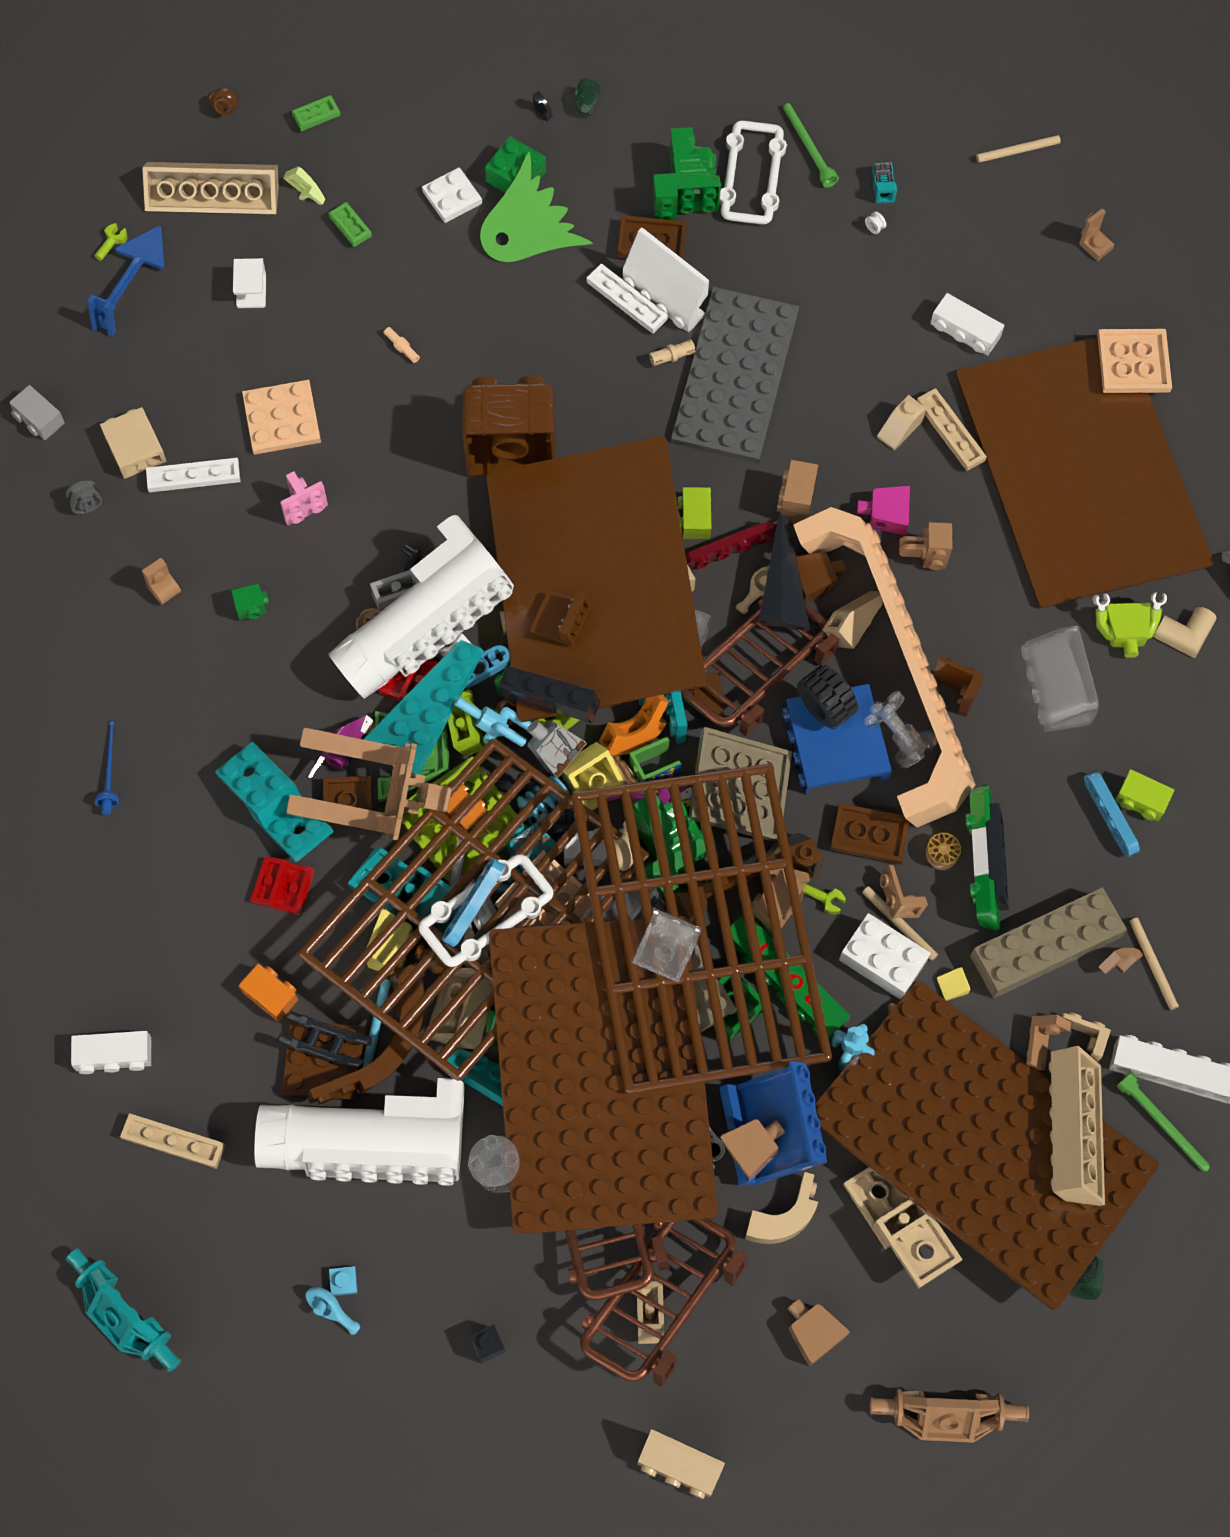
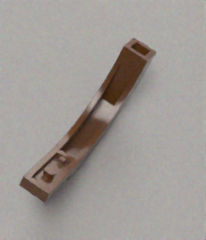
(389, 1060)

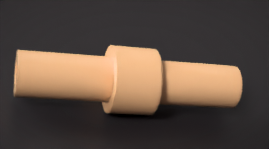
(402, 345)

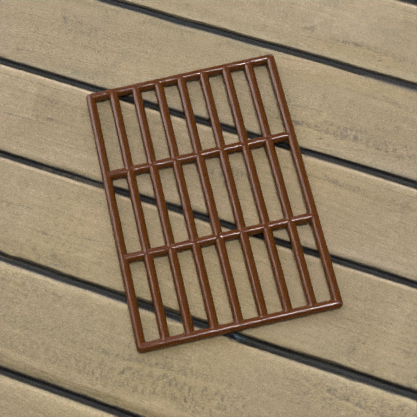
(483, 970)
(709, 973)

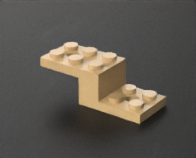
(903, 1227)

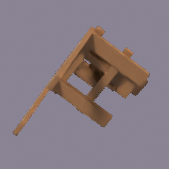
(401, 758)

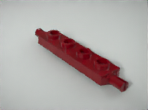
(737, 542)

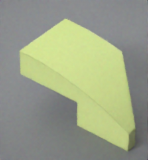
(303, 182)

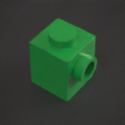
(250, 602)

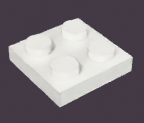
(452, 195)

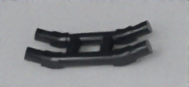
(316, 1028)

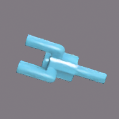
(494, 723)
(852, 1044)

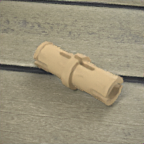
(672, 353)

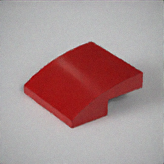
(400, 685)
(282, 885)

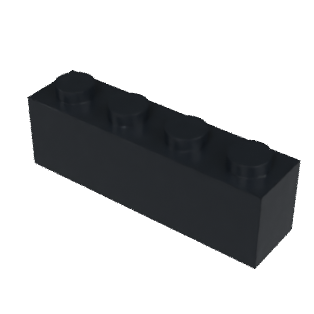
(549, 694)

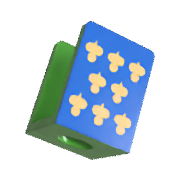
(648, 752)

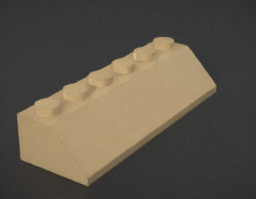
(210, 187)
(1077, 1127)

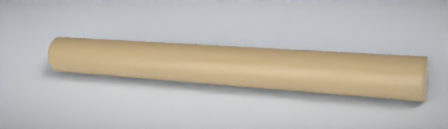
(1020, 148)
(899, 922)
(1154, 964)

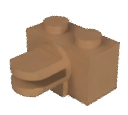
(932, 546)

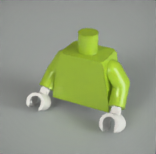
(1128, 623)

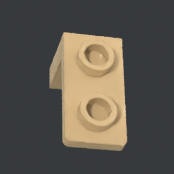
(1096, 1029)

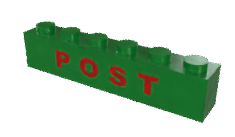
(834, 1014)

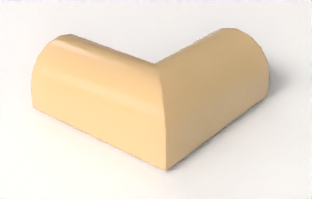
(1189, 637)

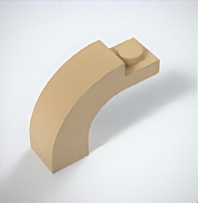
(780, 1228)

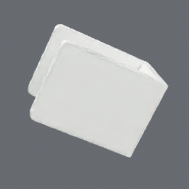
(249, 283)

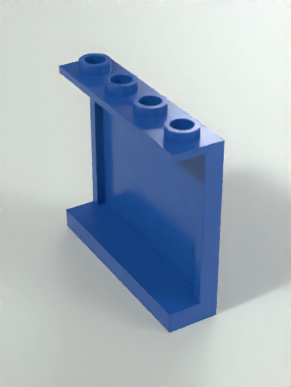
(837, 754)
(789, 1100)

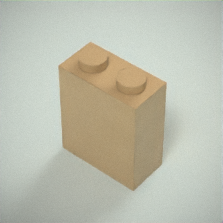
(133, 442)

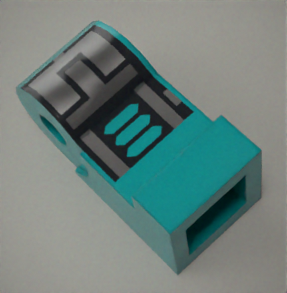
(883, 182)

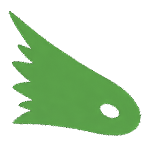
(527, 221)

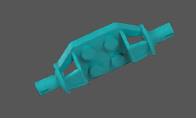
(114, 1315)

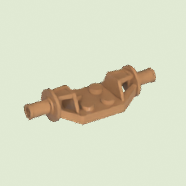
(949, 1418)

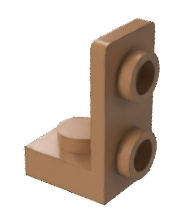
(1093, 239)
(900, 906)
(1040, 1030)

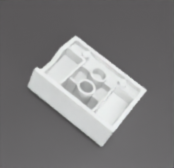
(666, 280)

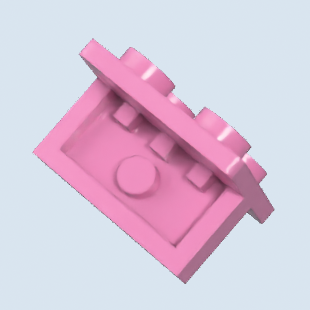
(303, 499)

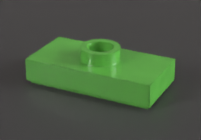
(316, 113)
(350, 224)

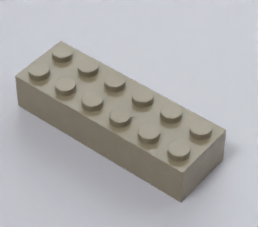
(1048, 942)

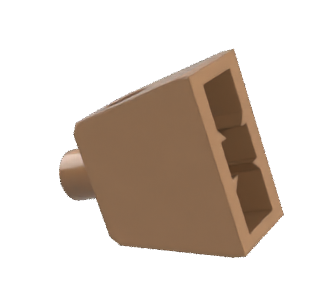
(753, 1145)
(815, 1330)

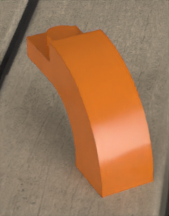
(638, 731)

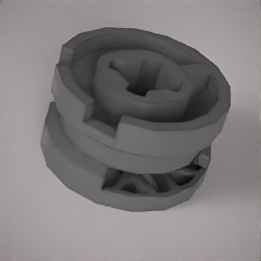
(83, 497)

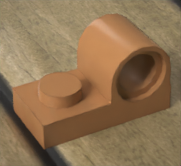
(160, 581)

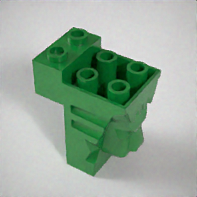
(692, 179)
(670, 838)

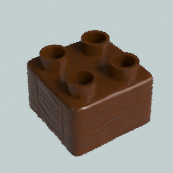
(507, 424)

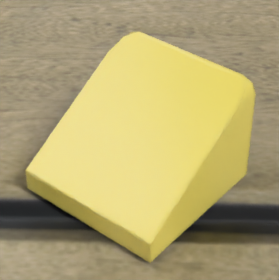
(953, 984)

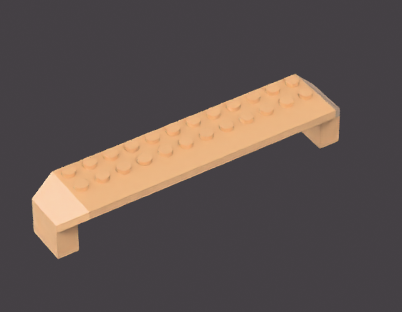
(952, 775)

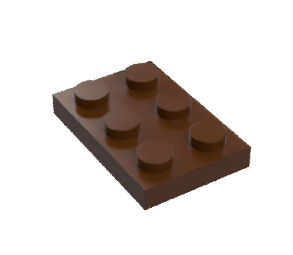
(668, 232)
(869, 833)

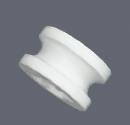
(875, 222)

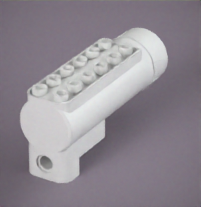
(453, 591)
(405, 1141)

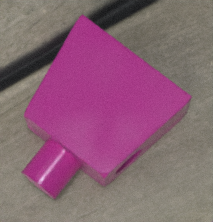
(888, 509)

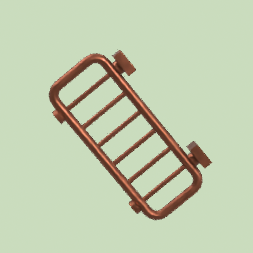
(752, 718)
(647, 1257)
(663, 1366)

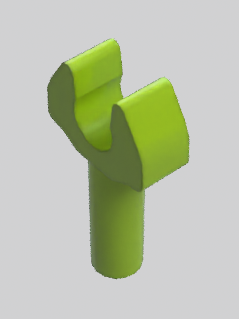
(111, 240)
(826, 898)

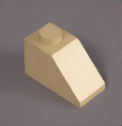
(902, 422)
(650, 1315)

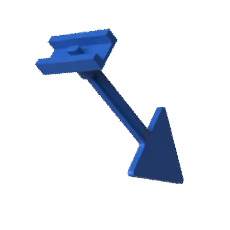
(142, 249)

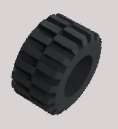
(827, 696)

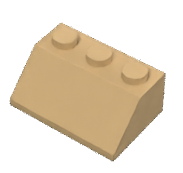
(464, 1011)
(680, 1464)

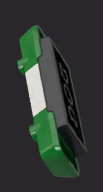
(989, 858)

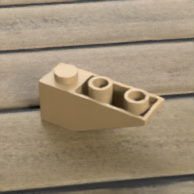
(853, 619)

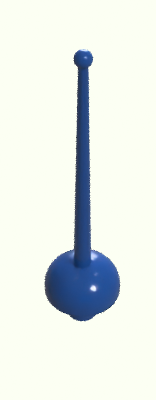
(107, 798)

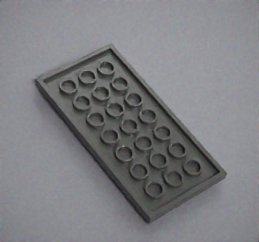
(735, 375)

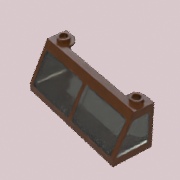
(804, 858)

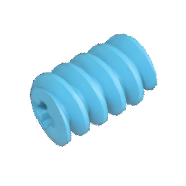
(548, 801)

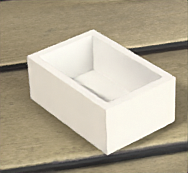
(884, 956)

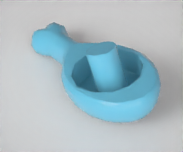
(327, 1306)

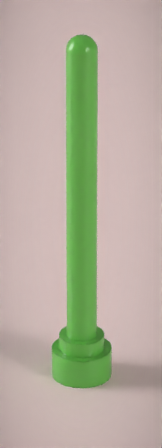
(827, 175)
(1130, 1086)

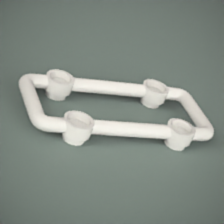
(770, 200)
(472, 948)

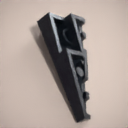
(783, 594)

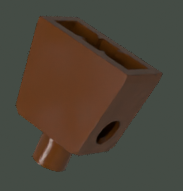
(818, 575)

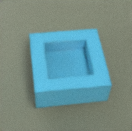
(343, 1281)

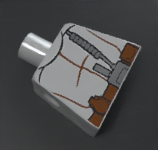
(553, 746)

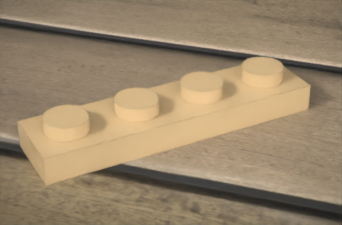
(951, 430)
(172, 1141)

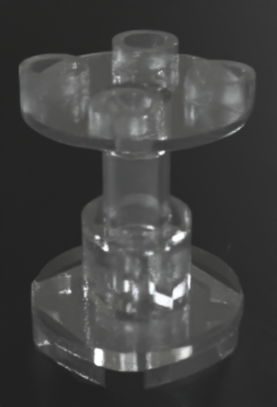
(905, 736)
(494, 1163)

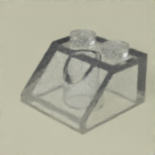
(667, 945)

